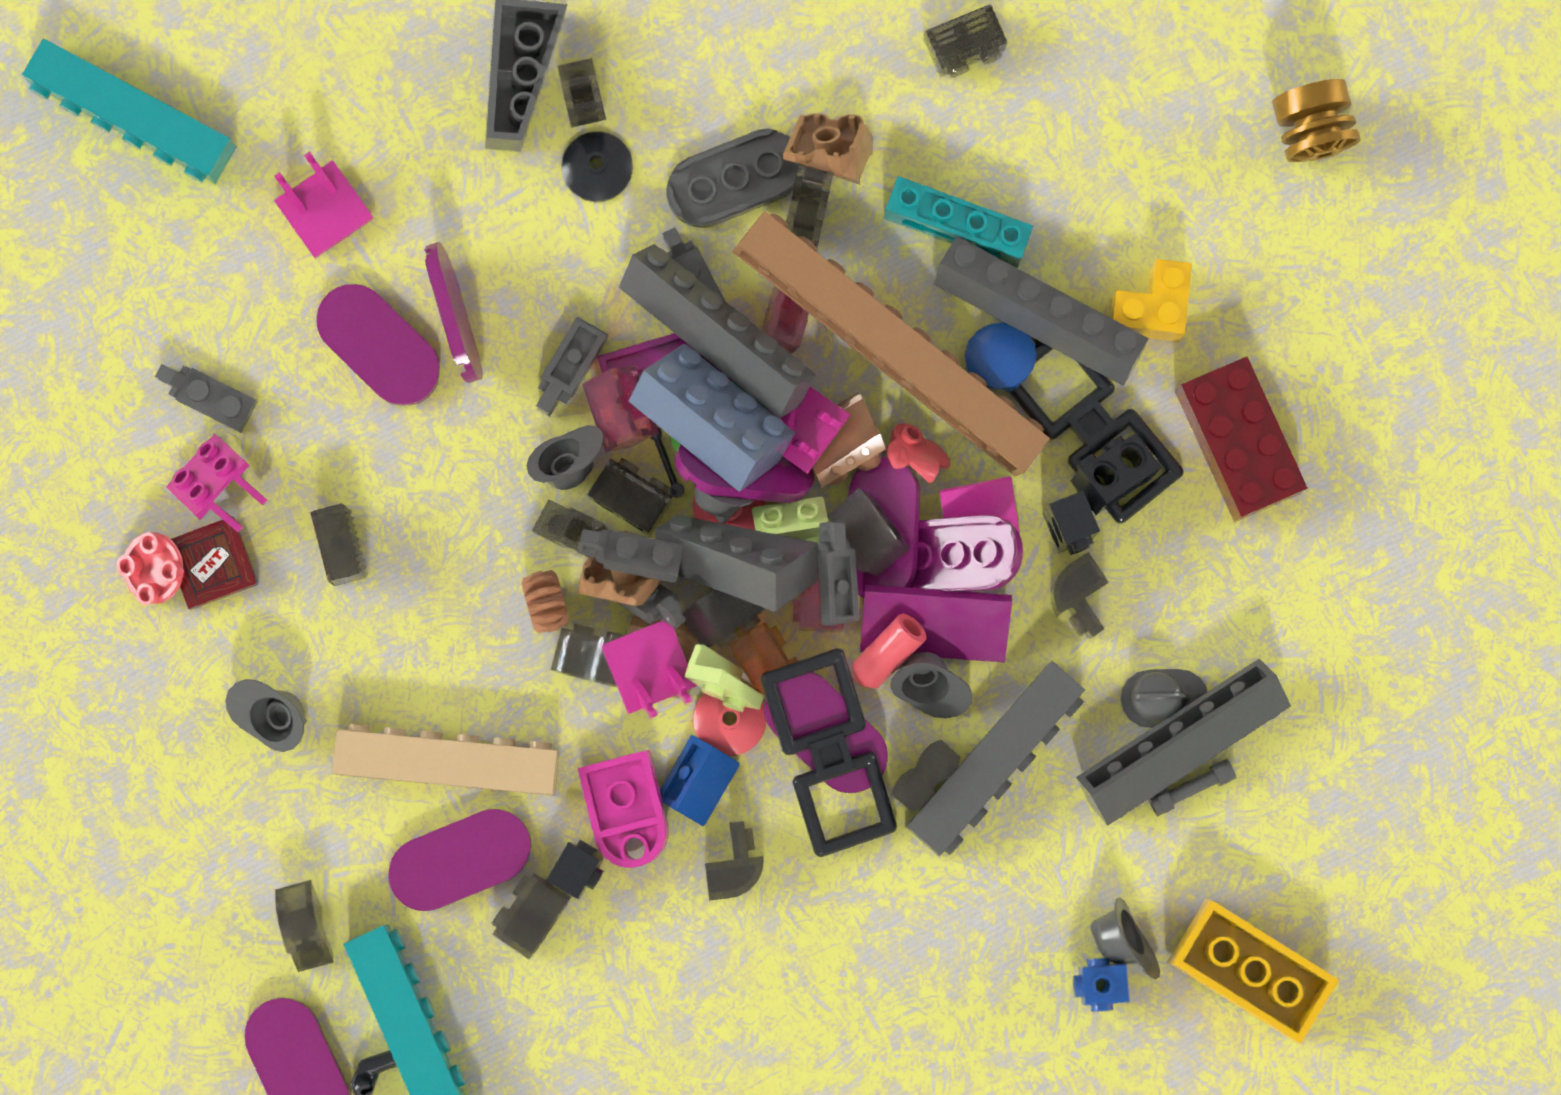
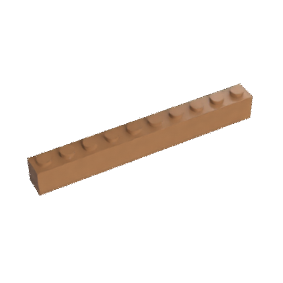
(891, 344)

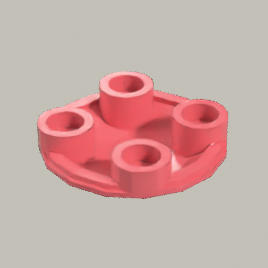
(152, 568)

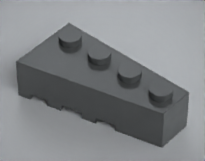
(520, 58)
(743, 561)

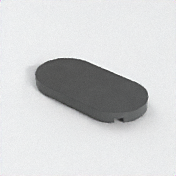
(731, 179)

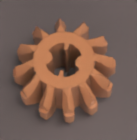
(545, 601)

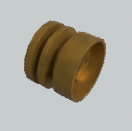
(1318, 128)

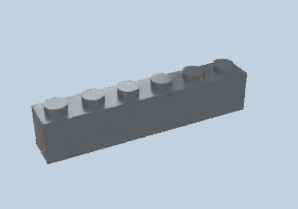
(1040, 311)
(717, 330)
(1183, 741)
(995, 758)

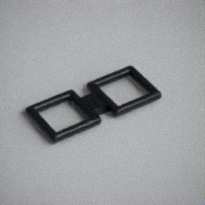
(1097, 429)
(828, 752)

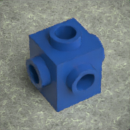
(1115, 986)

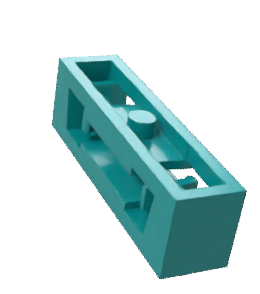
(949, 217)

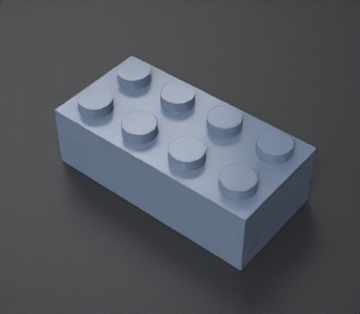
(711, 417)

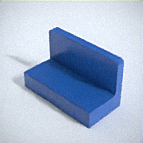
(698, 780)

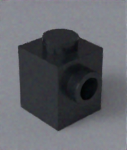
(576, 869)

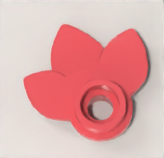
(912, 449)

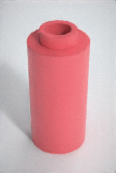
(888, 651)

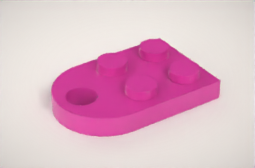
(625, 805)

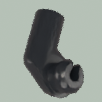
(369, 1070)

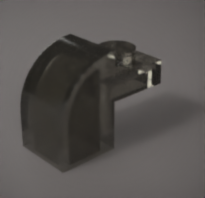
(581, 93)
(809, 203)
(565, 526)
(1072, 588)
(739, 875)
(301, 926)

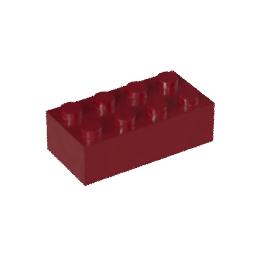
(1240, 439)

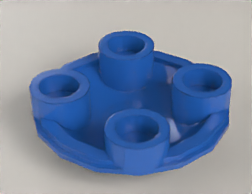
(1001, 356)

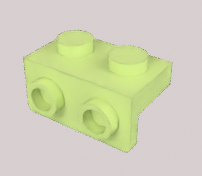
(792, 520)
(721, 679)

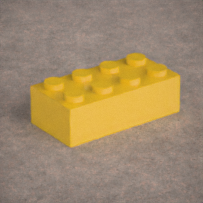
(1253, 971)

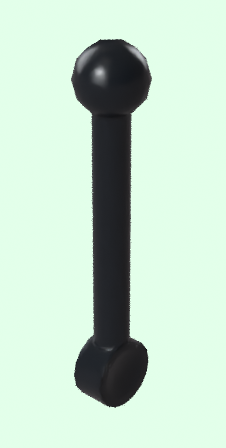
(676, 488)

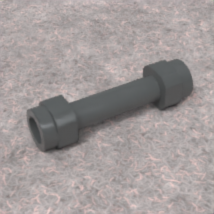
(1219, 774)

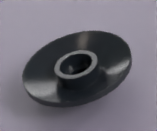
(600, 183)

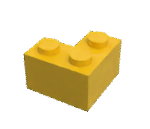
(1161, 311)

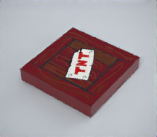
(213, 564)

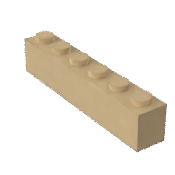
(446, 761)

